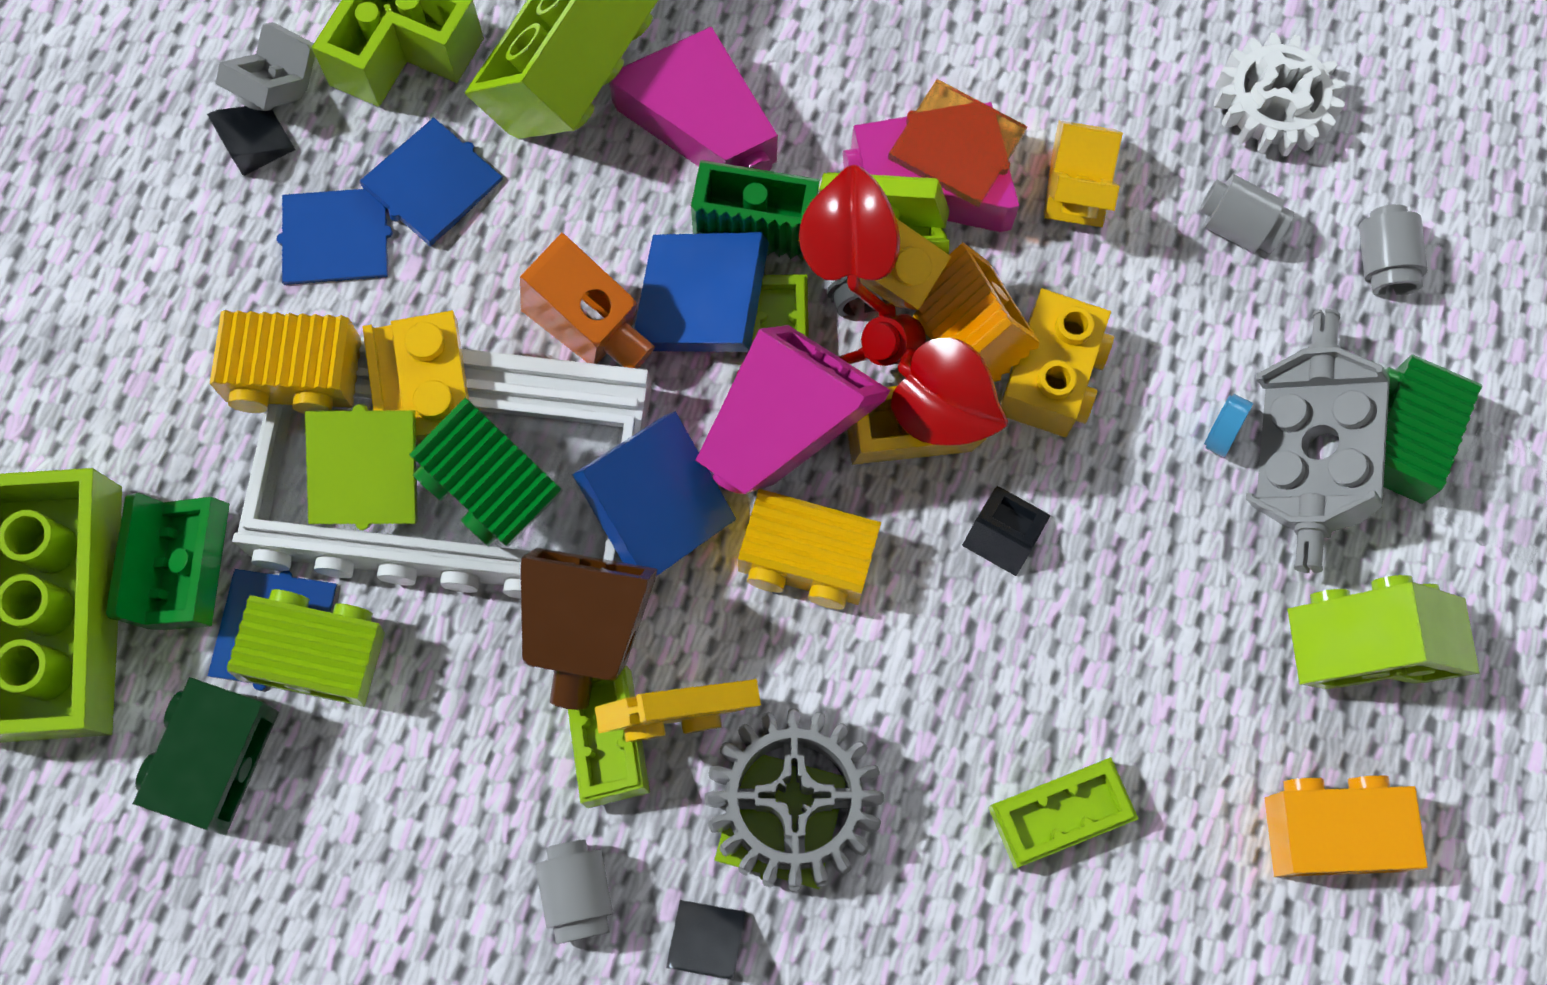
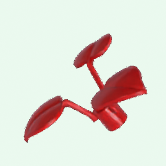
(947, 383)

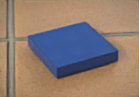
(702, 291)
(655, 496)

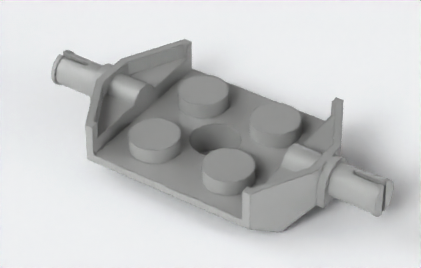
(1313, 396)

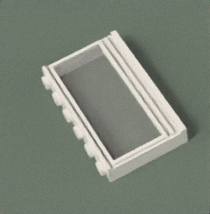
(548, 407)

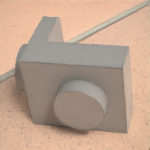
(272, 75)

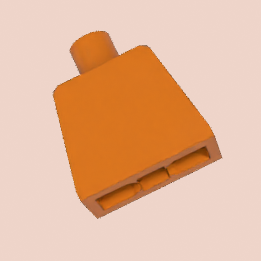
(553, 296)

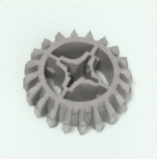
(825, 799)

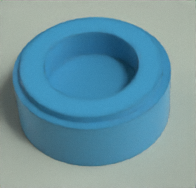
(1227, 425)

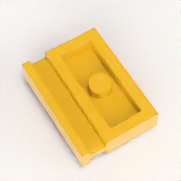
(417, 367)
(694, 707)

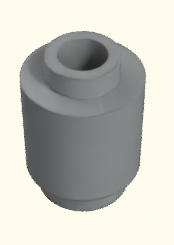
(1246, 214)
(1393, 250)
(574, 891)

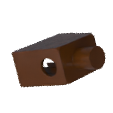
(580, 618)

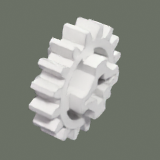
(1280, 94)

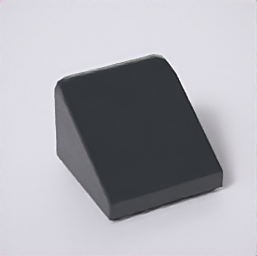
(251, 136)
(1006, 530)
(706, 940)

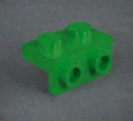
(167, 562)

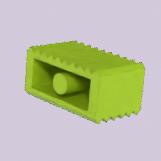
(307, 648)

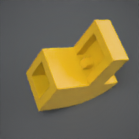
(1082, 174)

